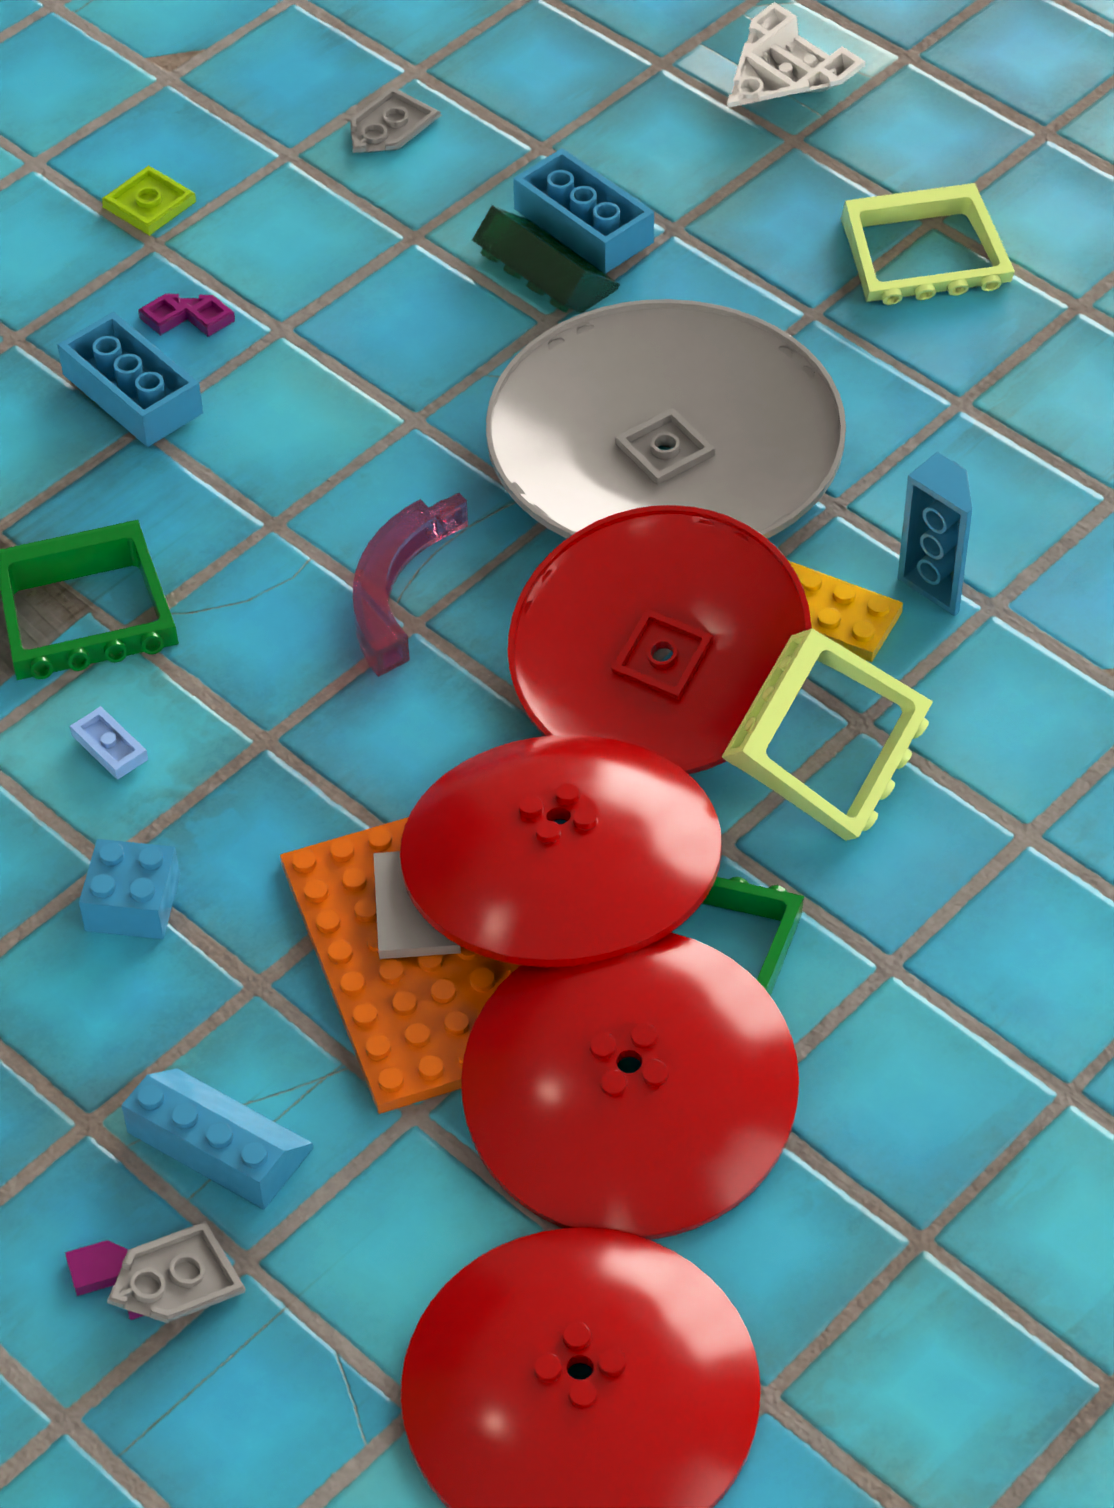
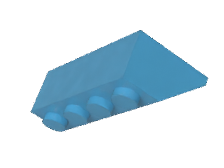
(936, 531)
(214, 1135)

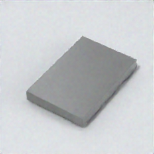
(399, 923)

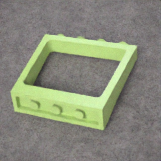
(922, 205)
(771, 705)

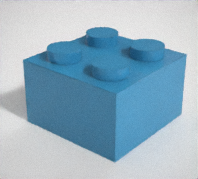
(129, 889)

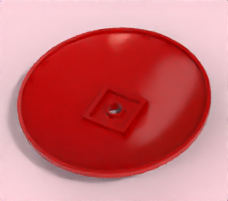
(646, 585)
(549, 894)
(643, 1146)
(649, 1428)

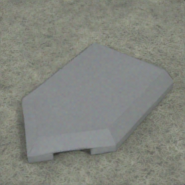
(390, 122)
(175, 1275)

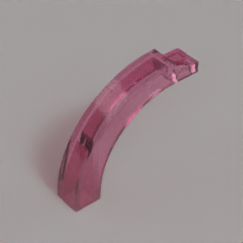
(380, 565)

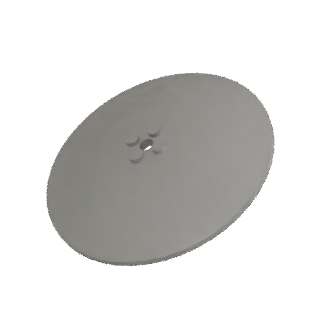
(733, 395)

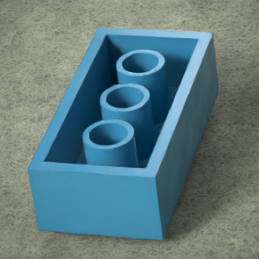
(583, 210)
(130, 379)

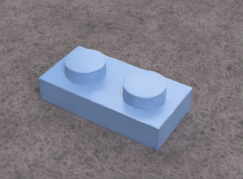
(109, 742)

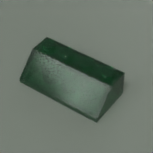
(542, 261)

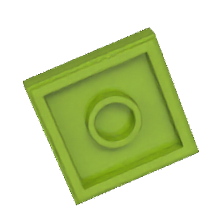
(149, 200)

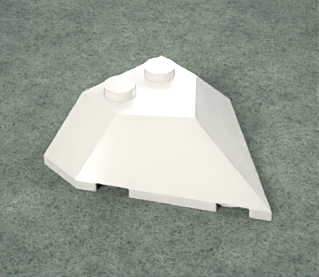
(783, 63)

